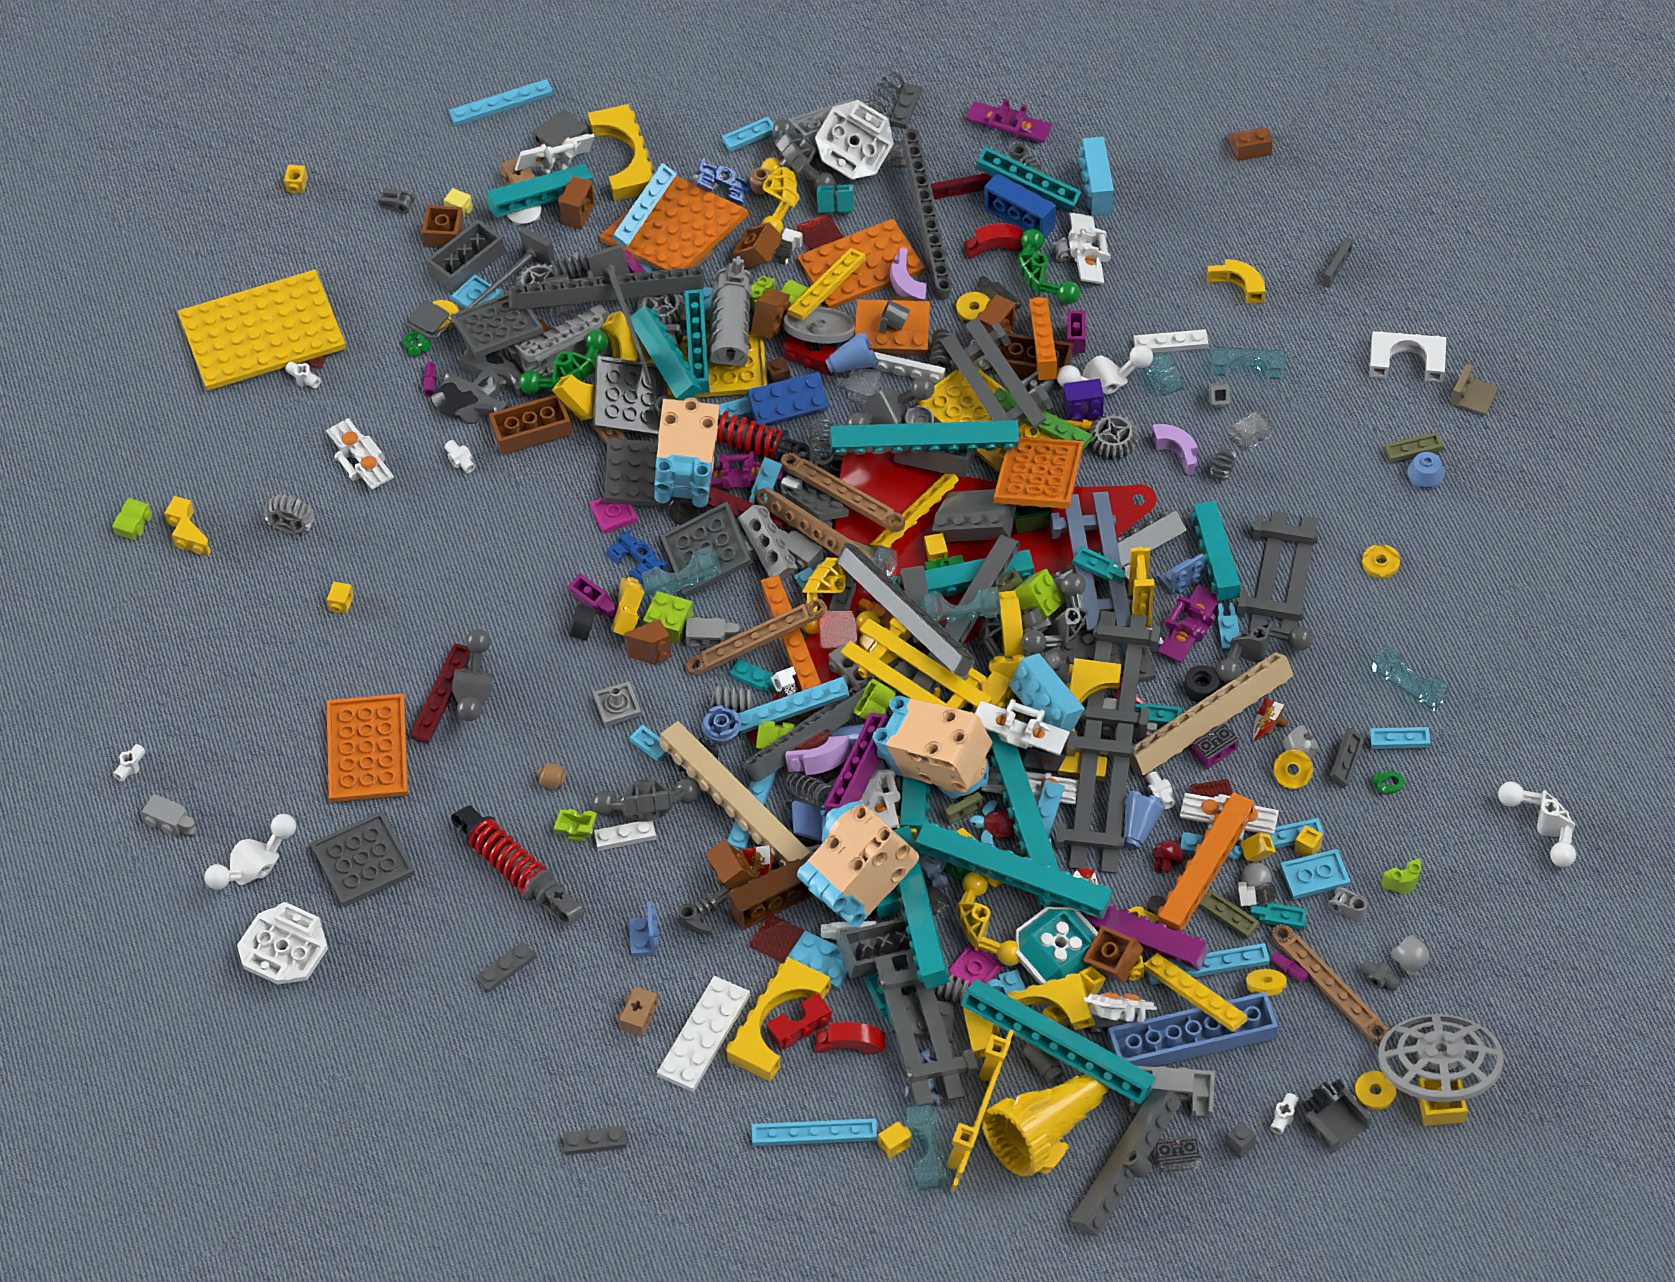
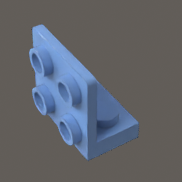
(1183, 575)
(808, 820)
(644, 934)

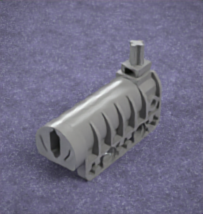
(730, 315)
(540, 352)

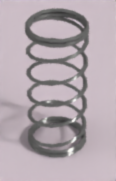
(889, 84)
(812, 437)
(815, 796)

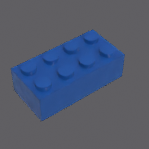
(1019, 206)
(787, 399)

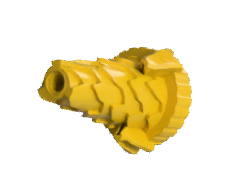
(1029, 1129)

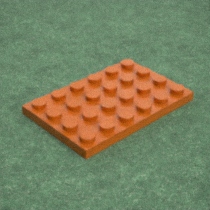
(879, 245)
(1039, 473)
(367, 748)

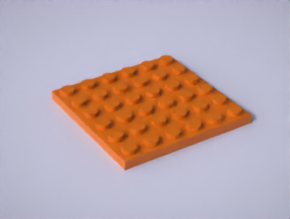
(681, 226)

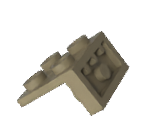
(1473, 393)

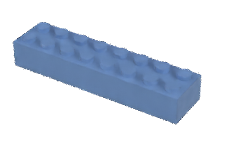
(1192, 1033)

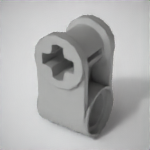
(1347, 904)

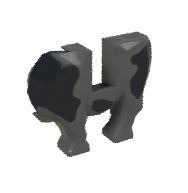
(472, 400)

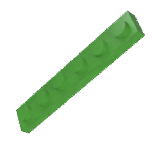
(1052, 426)

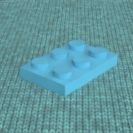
(1315, 874)
(821, 957)

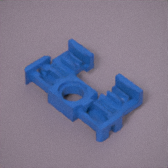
(709, 173)
(628, 544)

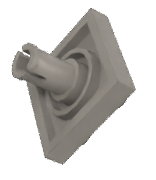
(617, 703)

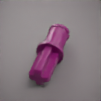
(429, 378)
(1289, 967)

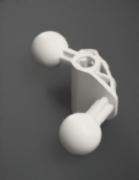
(1108, 372)
(1552, 819)
(250, 857)

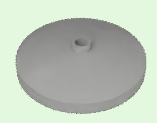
(822, 326)

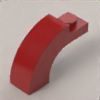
(994, 236)
(850, 1035)

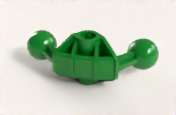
(1035, 268)
(566, 364)

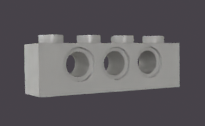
(761, 536)
(838, 663)

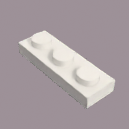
(624, 835)

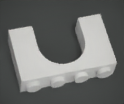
(1429, 348)

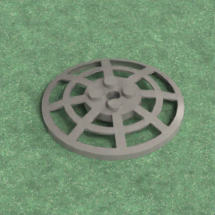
(1429, 1056)

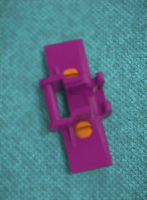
(1009, 120)
(745, 477)
(1194, 628)

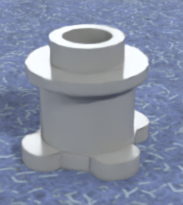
(1061, 249)

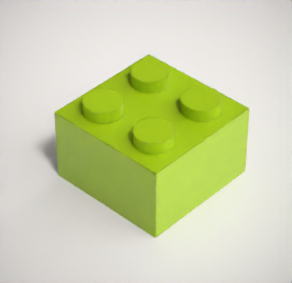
(1041, 592)
(672, 613)

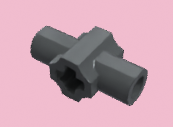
(1379, 975)

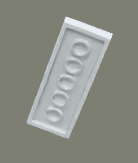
(703, 1034)

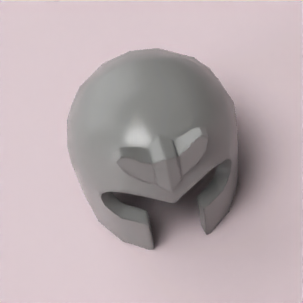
(1296, 741)
(1411, 955)

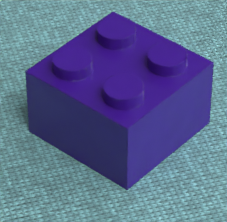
(1083, 400)

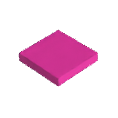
(612, 515)
(975, 965)

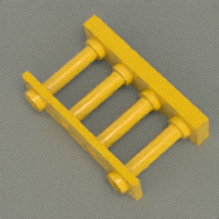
(1139, 583)

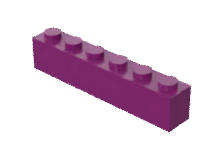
(858, 766)
(1155, 937)

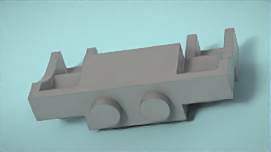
(1186, 1086)

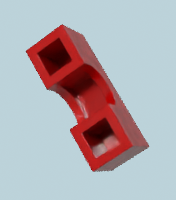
(798, 351)
(787, 1032)

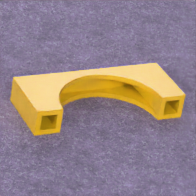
(620, 124)
(579, 395)
(1087, 679)
(791, 982)
(1063, 994)

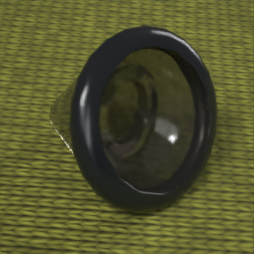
(682, 510)

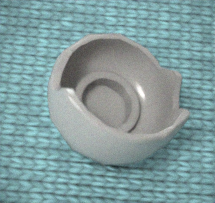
(919, 415)
(1255, 874)

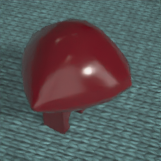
(1167, 854)

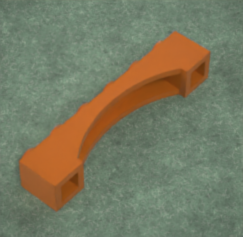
(1043, 338)

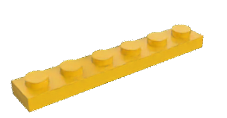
(826, 284)
(917, 509)
(1195, 992)

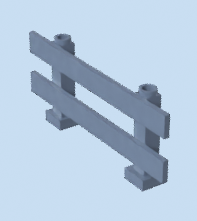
(1076, 526)

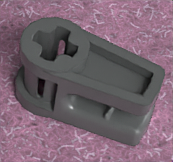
(396, 200)

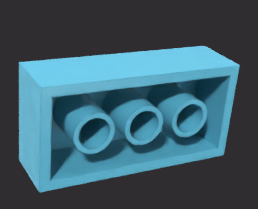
(1096, 176)
(1043, 690)

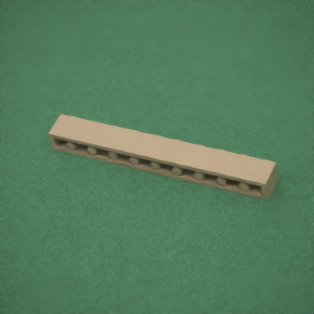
(1210, 713)
(732, 795)

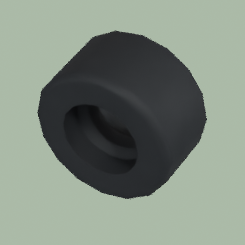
(582, 622)
(1197, 674)

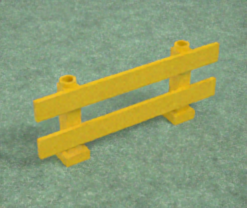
(892, 641)
(965, 1135)

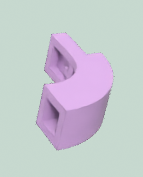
(901, 280)
(1177, 440)
(819, 759)

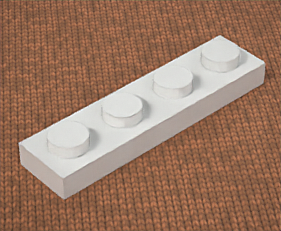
(1173, 341)
(908, 368)

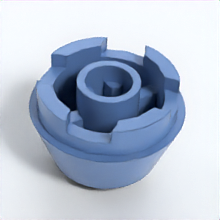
(1426, 470)
(721, 725)

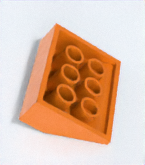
(910, 340)

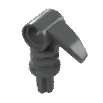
(1019, 153)
(697, 911)

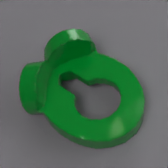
(414, 349)
(1384, 789)

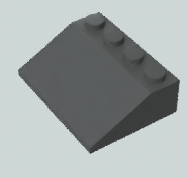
(973, 517)

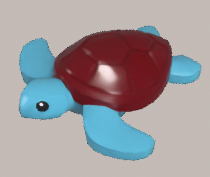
(996, 823)

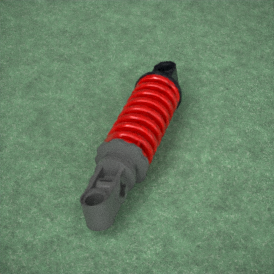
(747, 437)
(515, 864)

